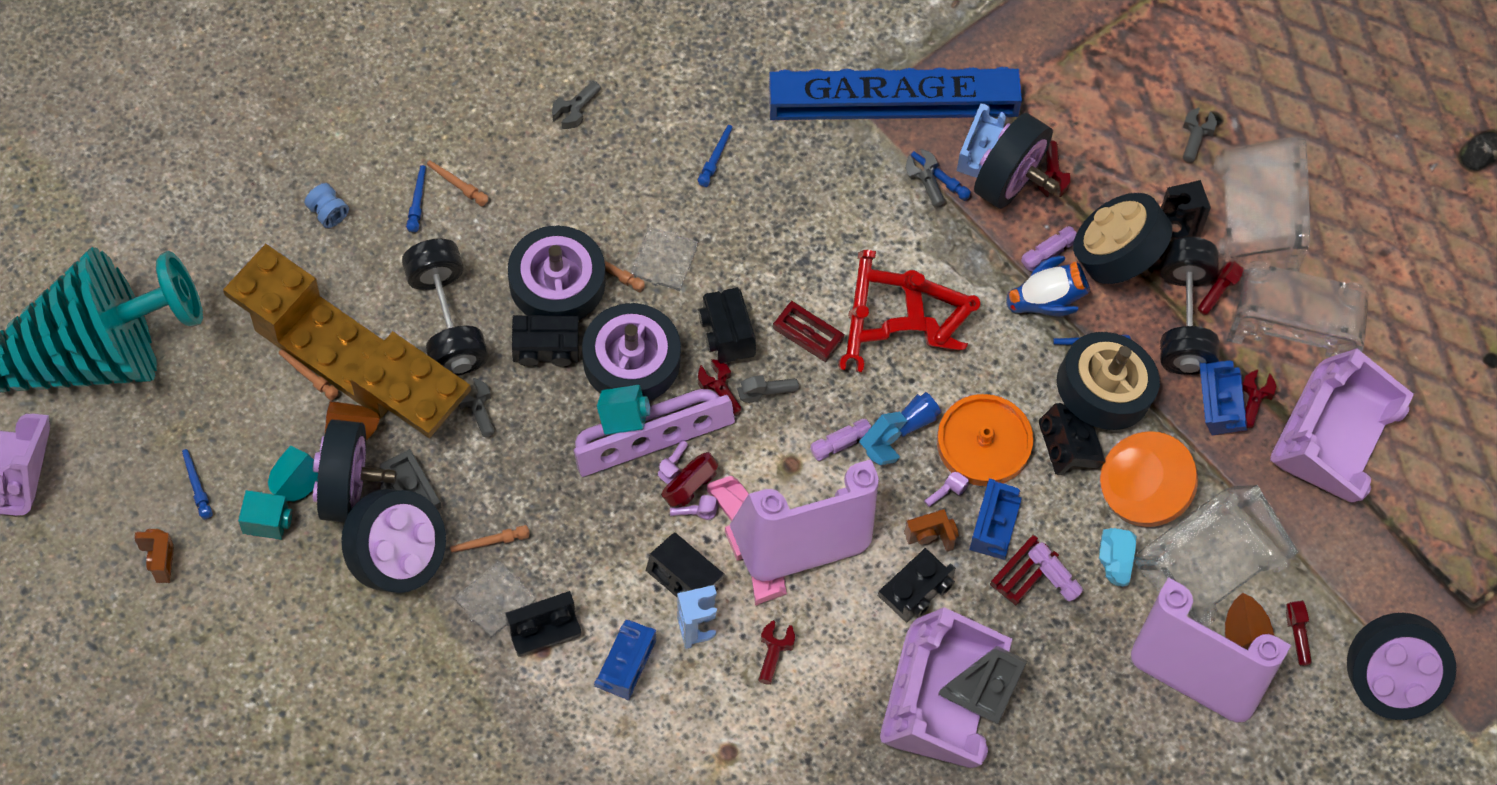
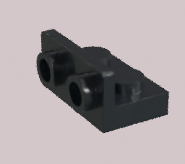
(1069, 440)
(917, 585)
(543, 624)

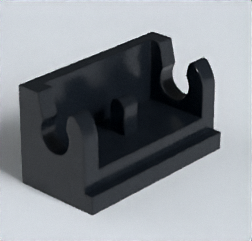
(1187, 207)
(681, 566)

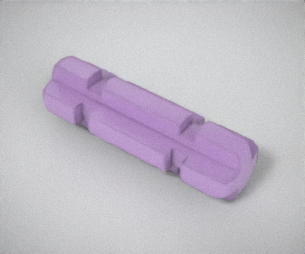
(1049, 248)
(840, 439)
(1055, 571)

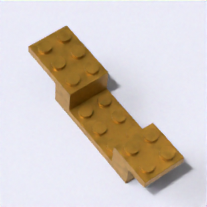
(350, 357)

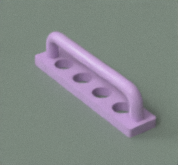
(717, 408)

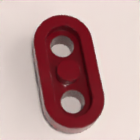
(696, 473)

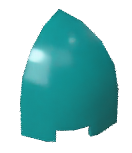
(293, 475)

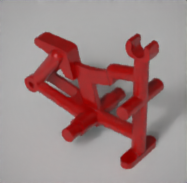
(914, 286)

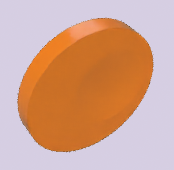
(985, 439)
(1149, 479)

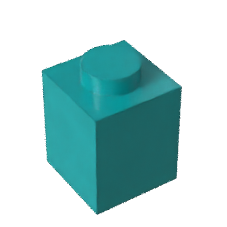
(623, 409)
(264, 515)

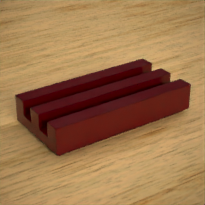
(801, 340)
(1012, 563)

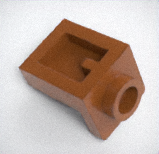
(929, 526)
(159, 554)

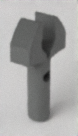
(575, 118)
(1197, 133)
(926, 176)
(756, 386)
(478, 407)

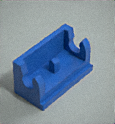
(1223, 397)
(996, 519)
(626, 659)

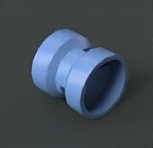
(326, 204)

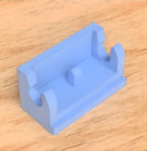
(980, 138)
(692, 609)

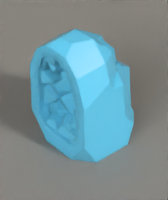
(1117, 555)

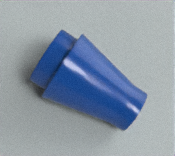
(919, 413)

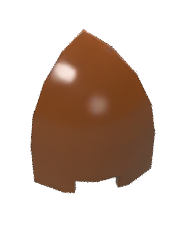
(353, 413)
(1246, 621)

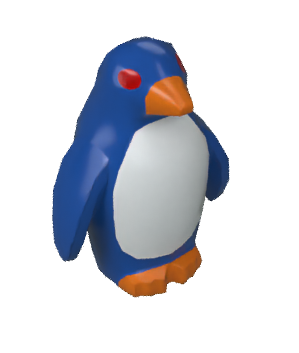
(1050, 289)

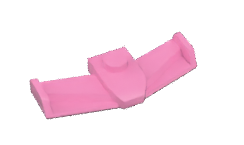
(730, 497)

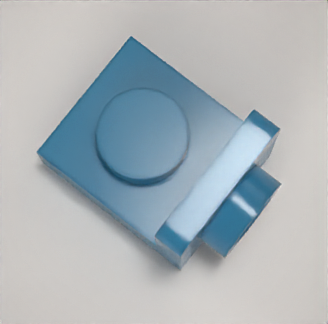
(881, 435)

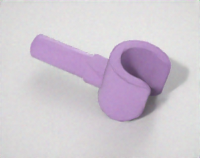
(667, 467)
(955, 482)
(706, 509)

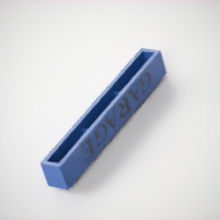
(893, 93)

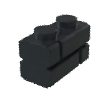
(728, 325)
(545, 339)

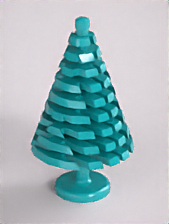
(93, 326)

